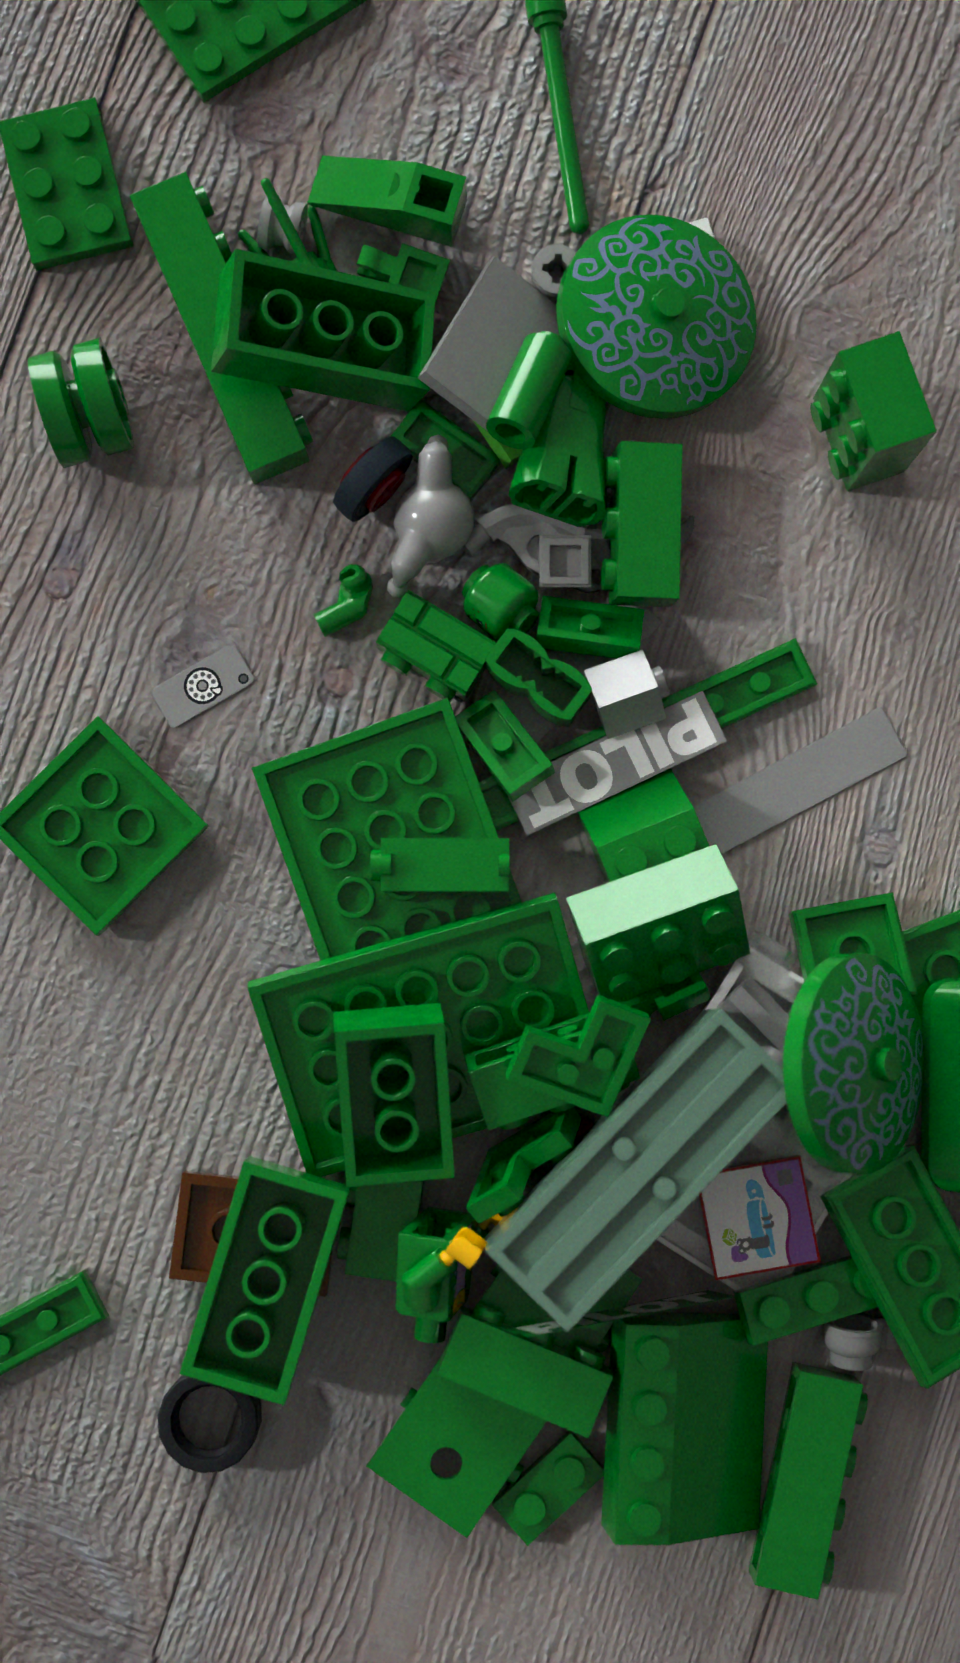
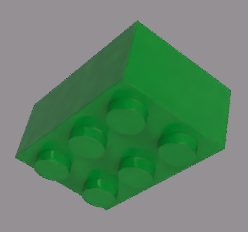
(872, 412)
(660, 925)
(394, 1094)

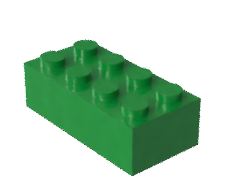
(322, 331)
(265, 1280)

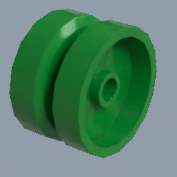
(75, 404)

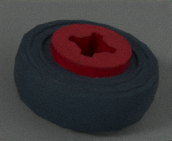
(372, 479)

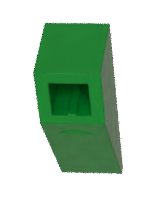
(392, 195)

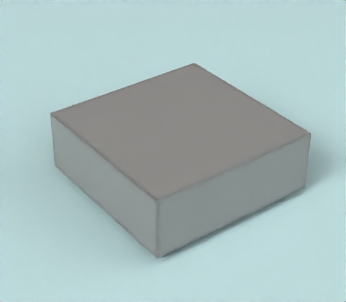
(564, 561)

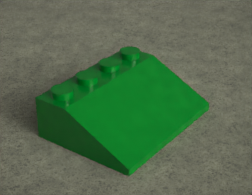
(683, 1429)

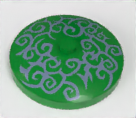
(656, 316)
(853, 1063)

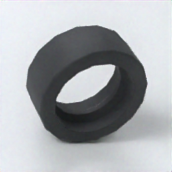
(197, 1458)

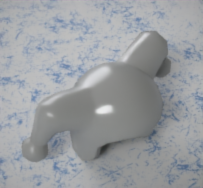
(430, 518)

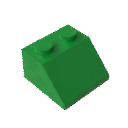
(642, 827)

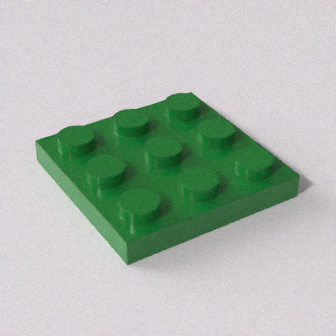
(98, 826)

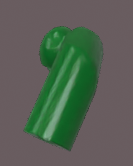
(351, 602)

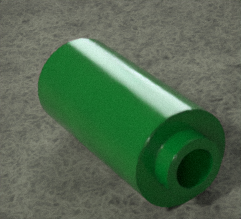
(529, 390)

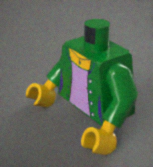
(437, 1267)

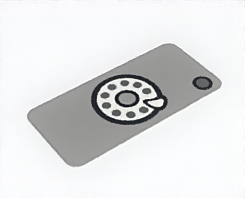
(202, 685)

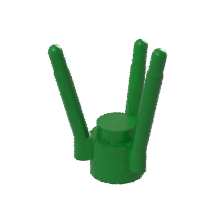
(302, 255)

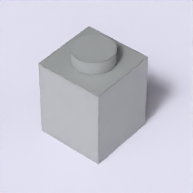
(627, 693)

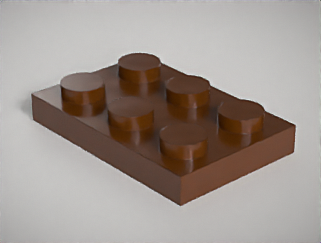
(199, 1226)

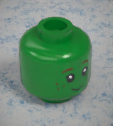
(500, 600)

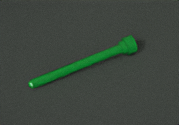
(547, 20)

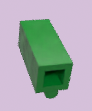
(441, 865)

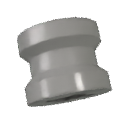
(270, 231)
(552, 256)

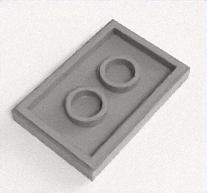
(485, 339)

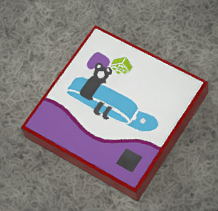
(759, 1218)

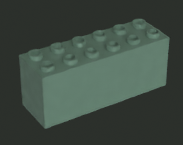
(638, 1167)

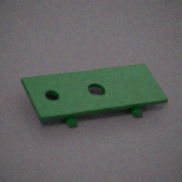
(479, 1428)

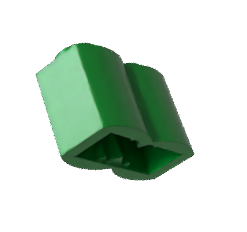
(525, 670)

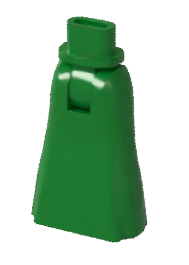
(566, 465)

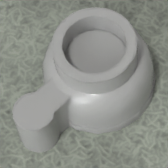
(856, 1340)

